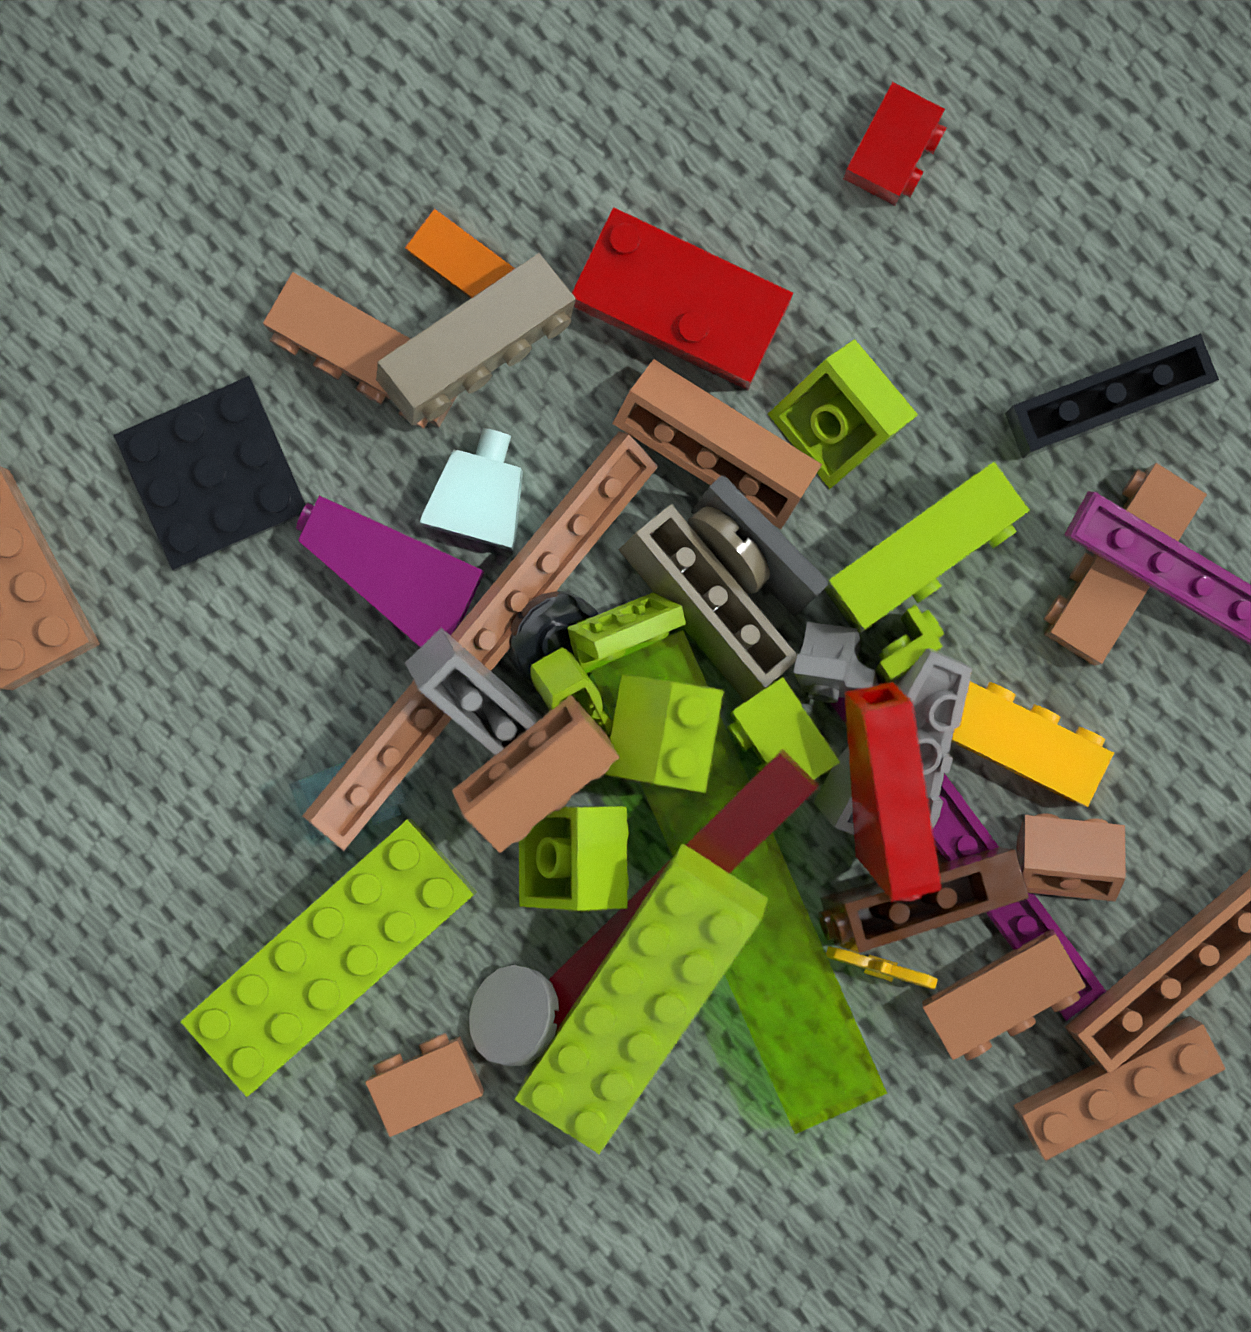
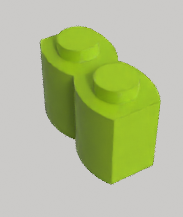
(561, 676)

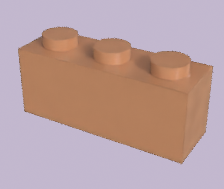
(535, 774)
(1004, 996)

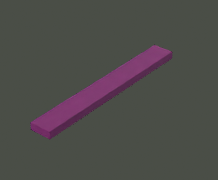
(962, 834)

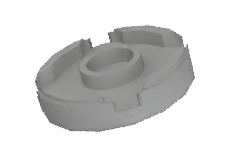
(513, 1016)

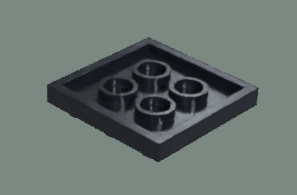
(211, 473)

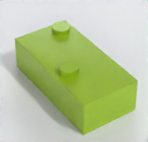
(927, 547)

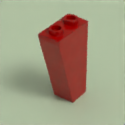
(890, 793)

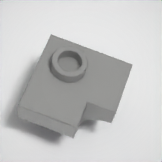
(831, 663)

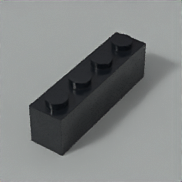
(1111, 396)

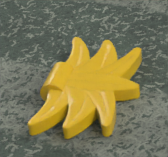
(881, 967)

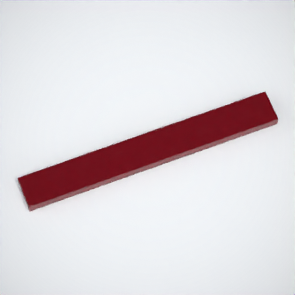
(724, 841)

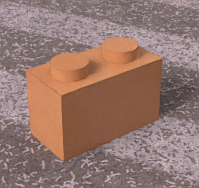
(1072, 857)
(424, 1084)

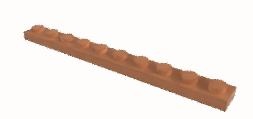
(485, 633)

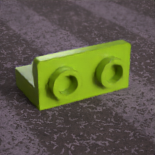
(624, 630)
(904, 653)

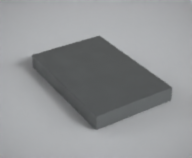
(791, 576)

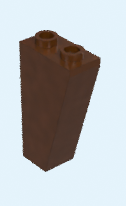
(969, 886)

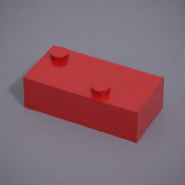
(681, 298)

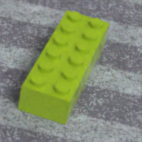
(328, 957)
(642, 998)

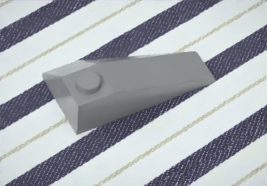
(938, 696)

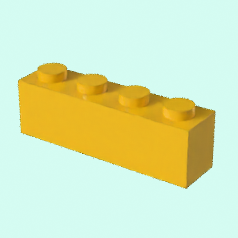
(1032, 743)

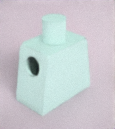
(478, 494)

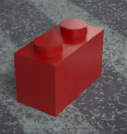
(895, 144)

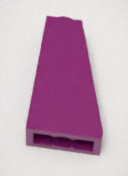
(395, 573)

